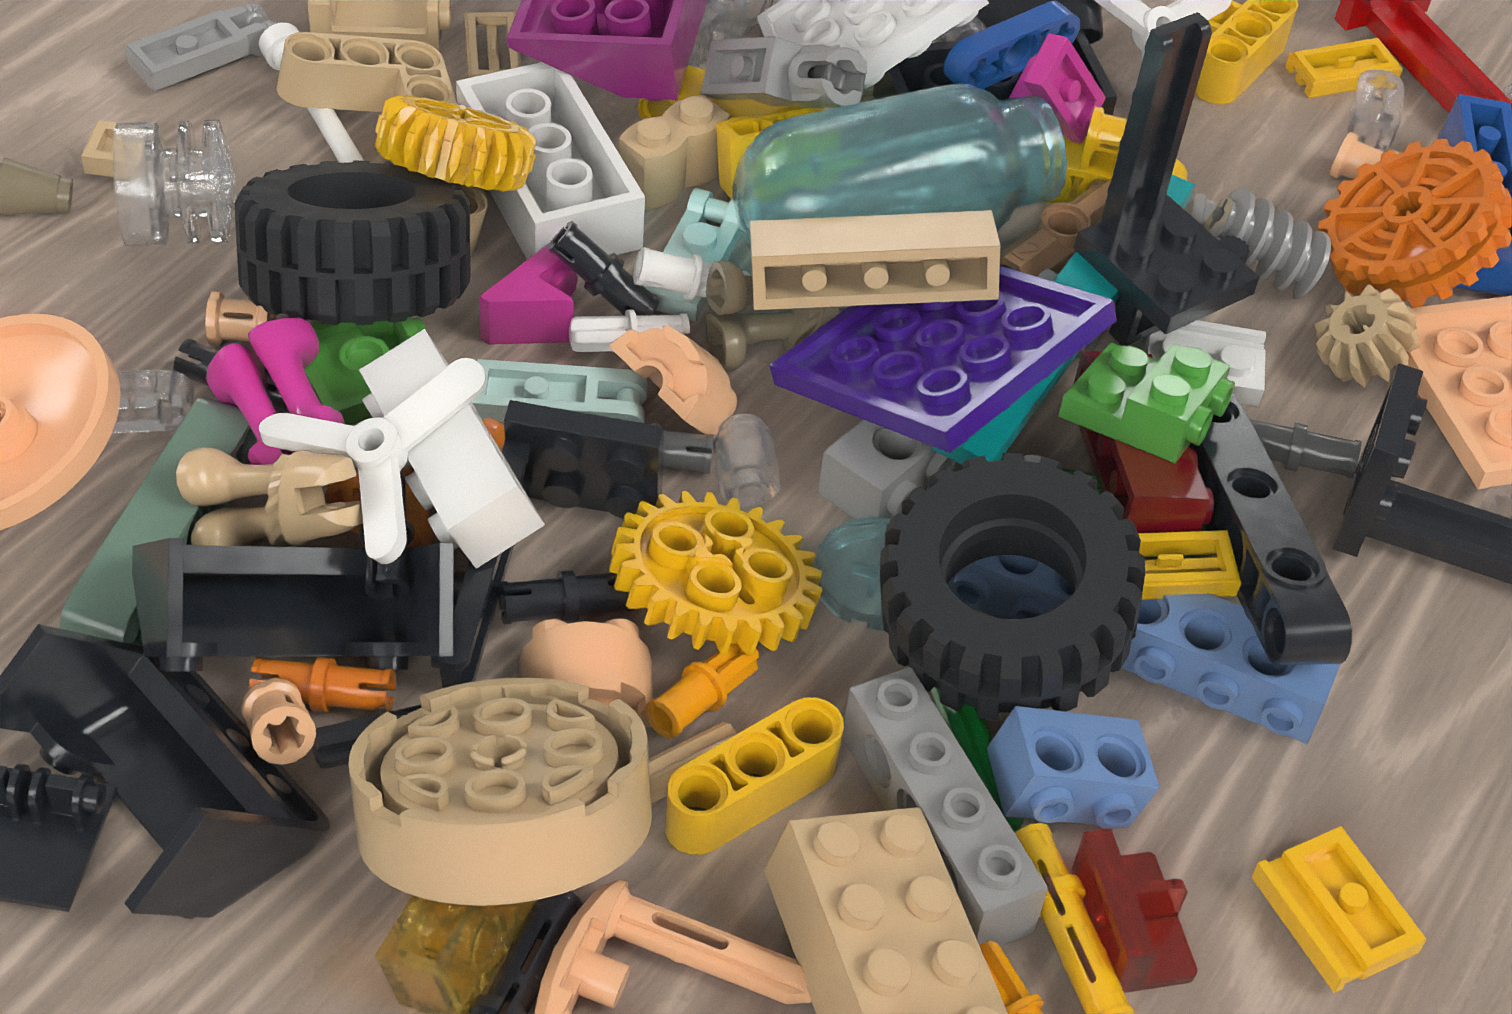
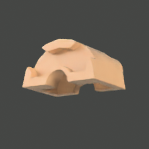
(685, 373)
(594, 654)

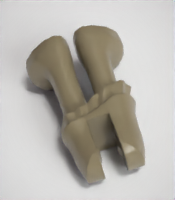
(731, 332)

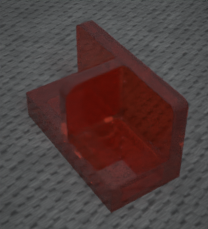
(1134, 913)

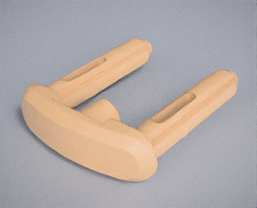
(613, 912)

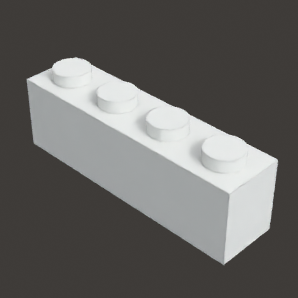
(456, 465)

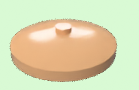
(54, 410)

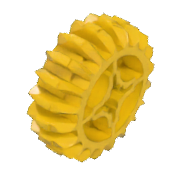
(455, 143)

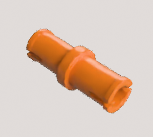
(329, 685)

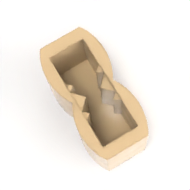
(673, 149)

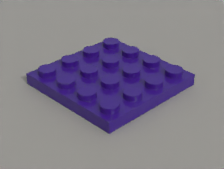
(944, 365)

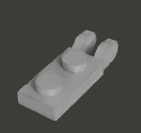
(198, 45)

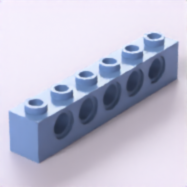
(1180, 641)

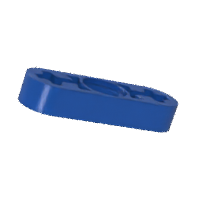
(989, 54)

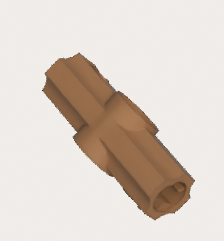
(1054, 239)

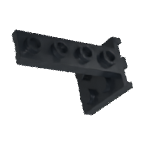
(1145, 239)
(569, 463)
(1409, 515)

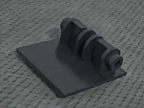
(48, 834)

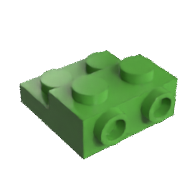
(344, 352)
(1148, 400)

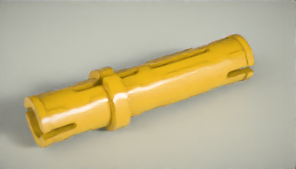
(1096, 997)

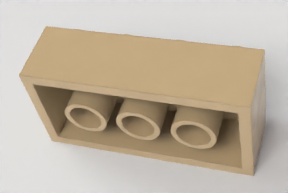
(878, 917)

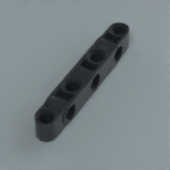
(1277, 561)

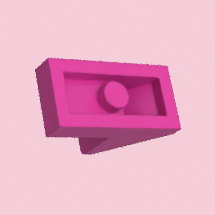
(1064, 84)
(530, 303)

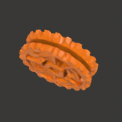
(1419, 221)

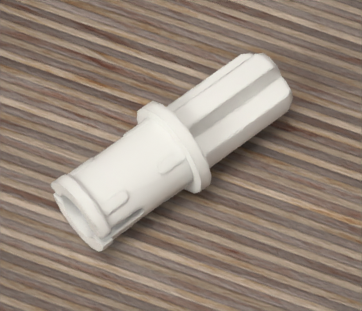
(672, 272)
(598, 332)

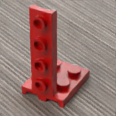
(1420, 48)

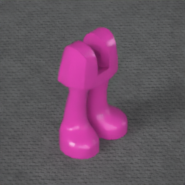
(240, 380)

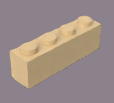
(874, 260)

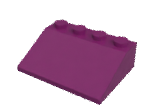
(613, 44)

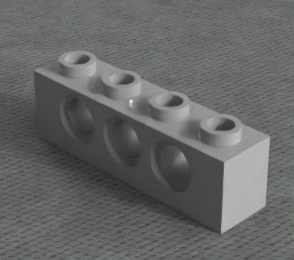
(919, 763)

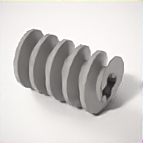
(1273, 240)

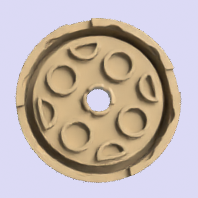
(501, 791)

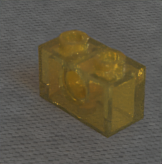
(447, 952)

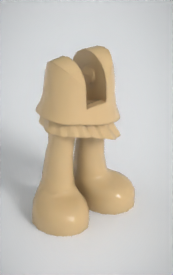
(294, 505)

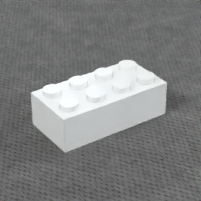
(575, 163)

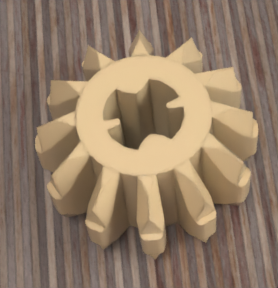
(1366, 335)

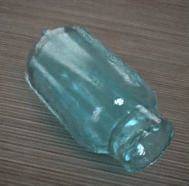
(904, 156)

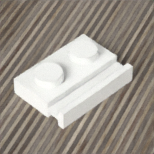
(1229, 344)

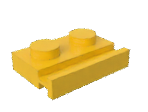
(1338, 909)

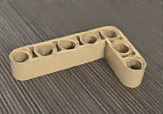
(361, 75)

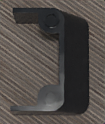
(286, 604)
(176, 764)

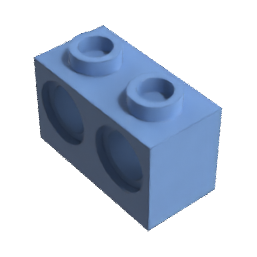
(1072, 768)

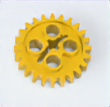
(715, 572)

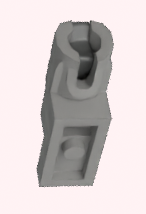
(784, 73)

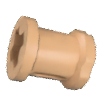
(1353, 155)
(232, 318)
(271, 704)

